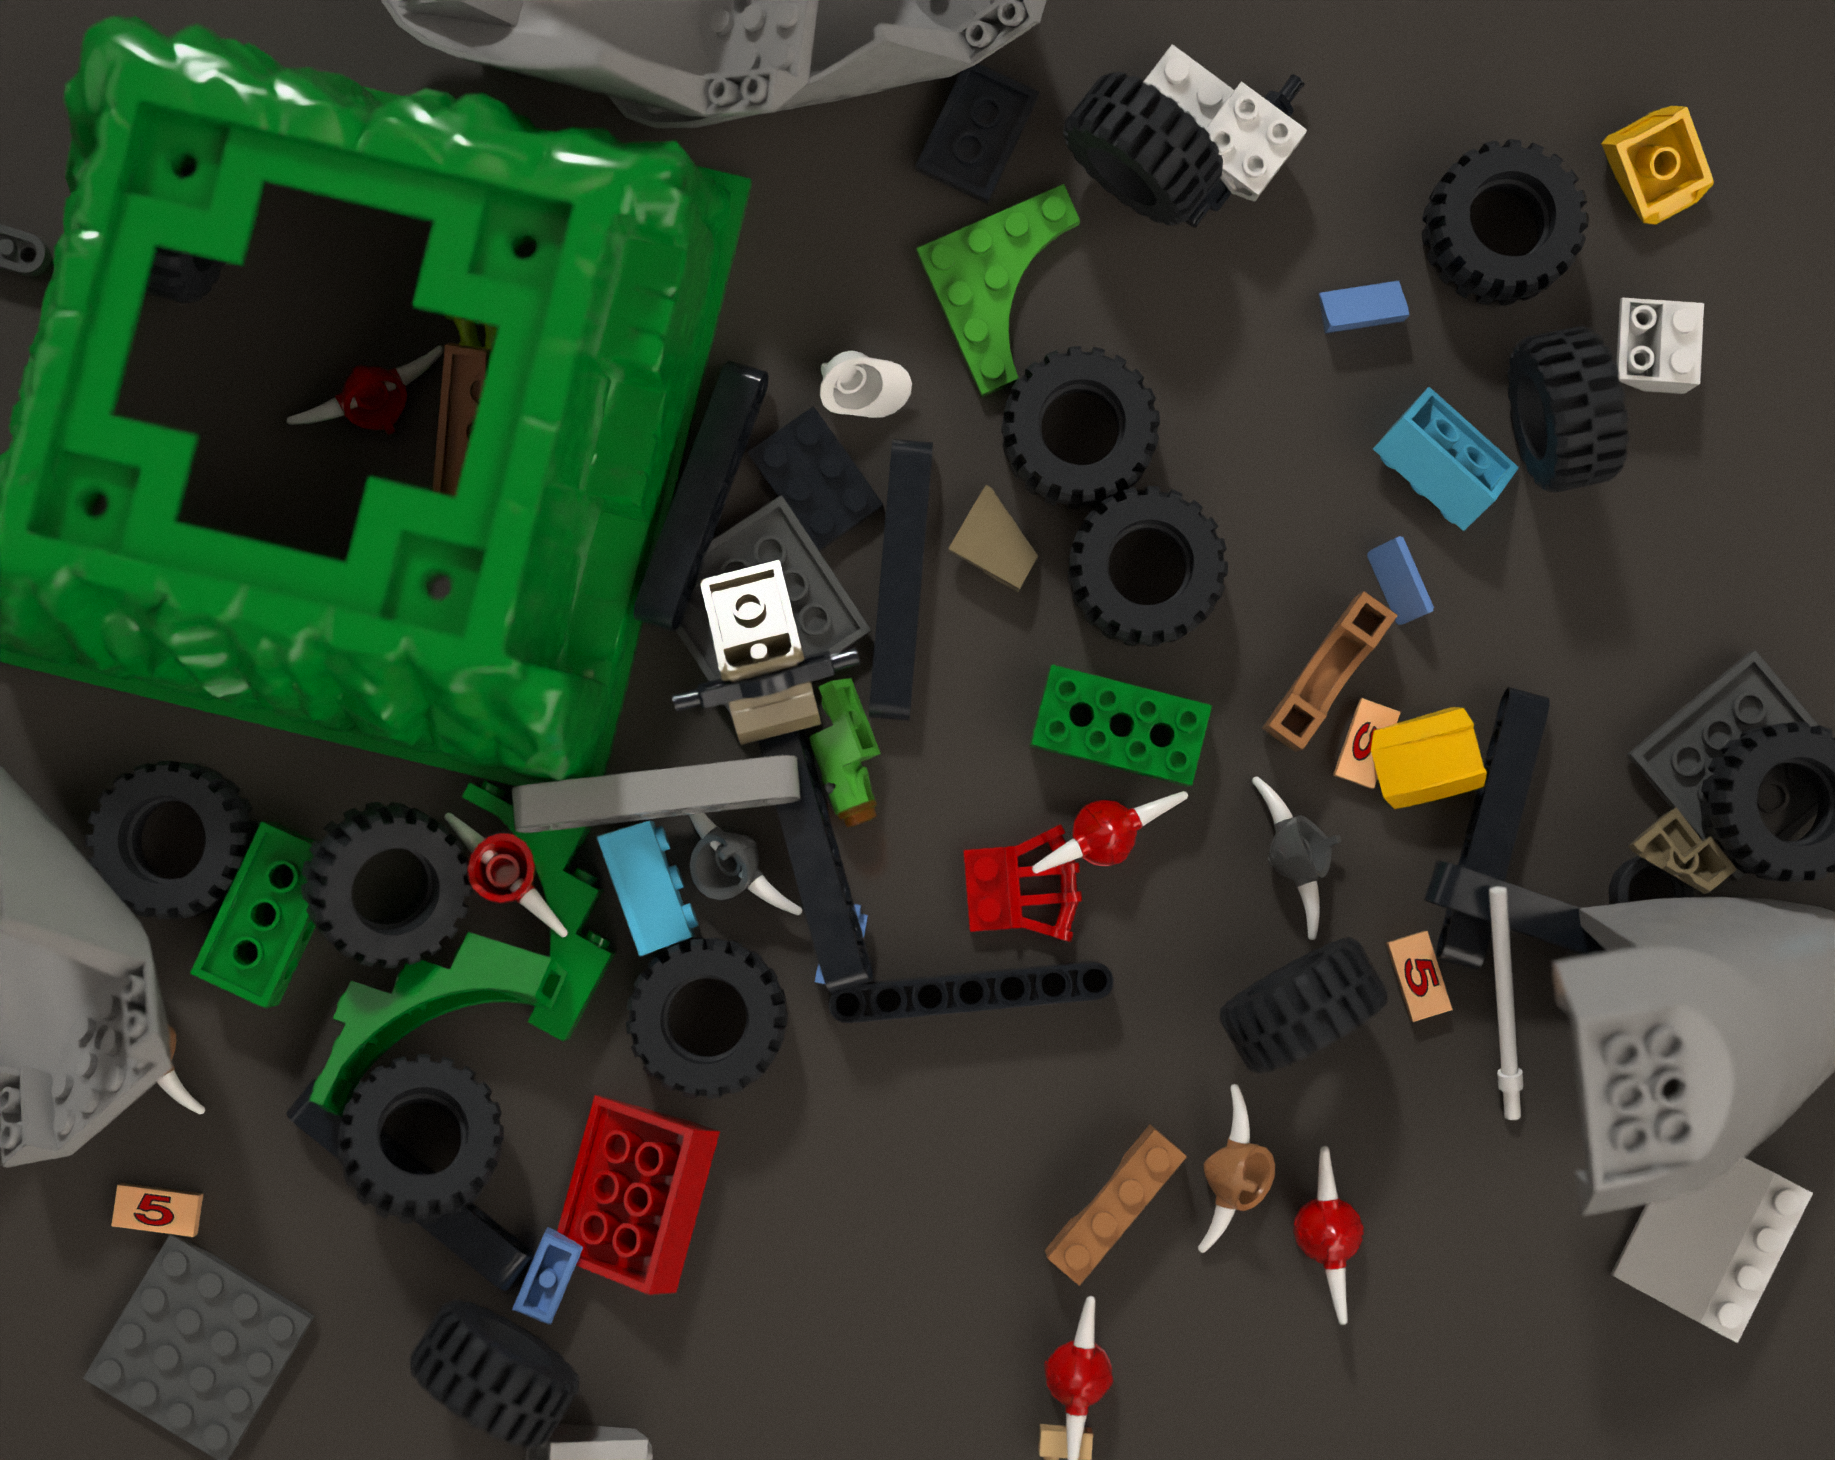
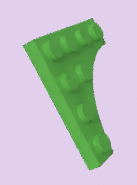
(979, 273)

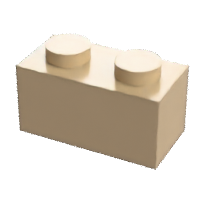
(1054, 1442)

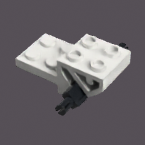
(1248, 129)

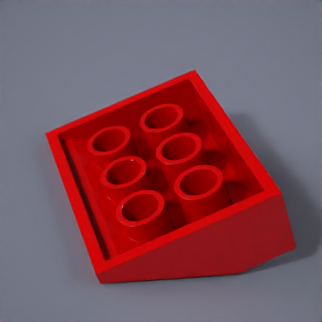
(637, 1193)

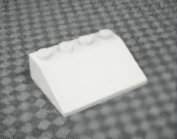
(1714, 1246)

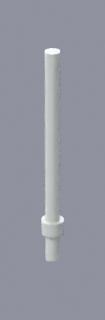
(1509, 1075)

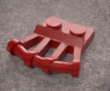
(995, 888)

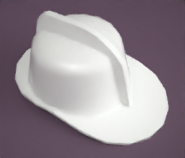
(863, 385)

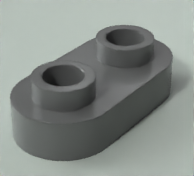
(16, 246)

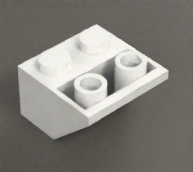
(1660, 344)

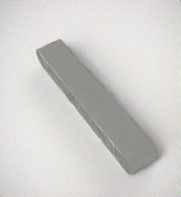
(656, 794)

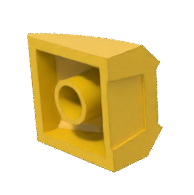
(1659, 163)
(1428, 758)

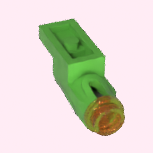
(840, 753)

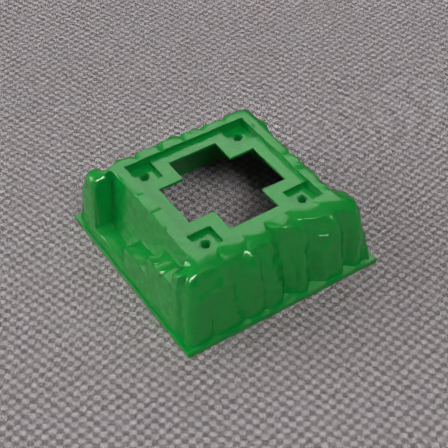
(561, 470)

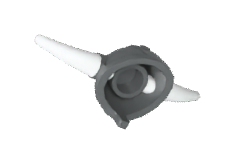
(1298, 852)
(728, 864)

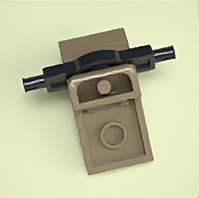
(760, 656)

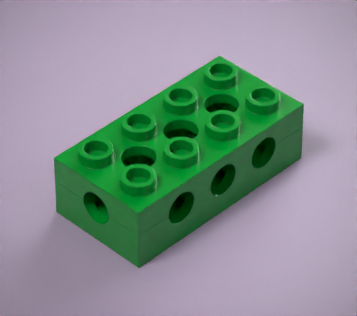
(1142, 708)
(242, 920)

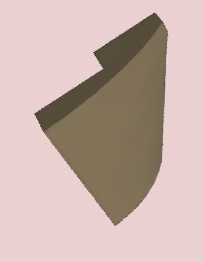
(994, 542)
(1681, 852)

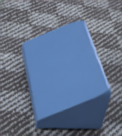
(1363, 306)
(1400, 580)
(548, 1276)

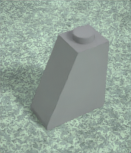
(592, 1443)

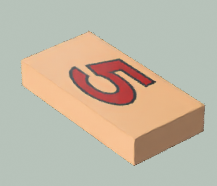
(1356, 760)
(1419, 976)
(157, 1209)

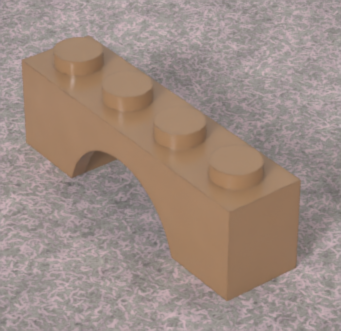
(1328, 670)
(1116, 1206)

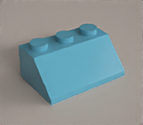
(1446, 459)
(648, 886)

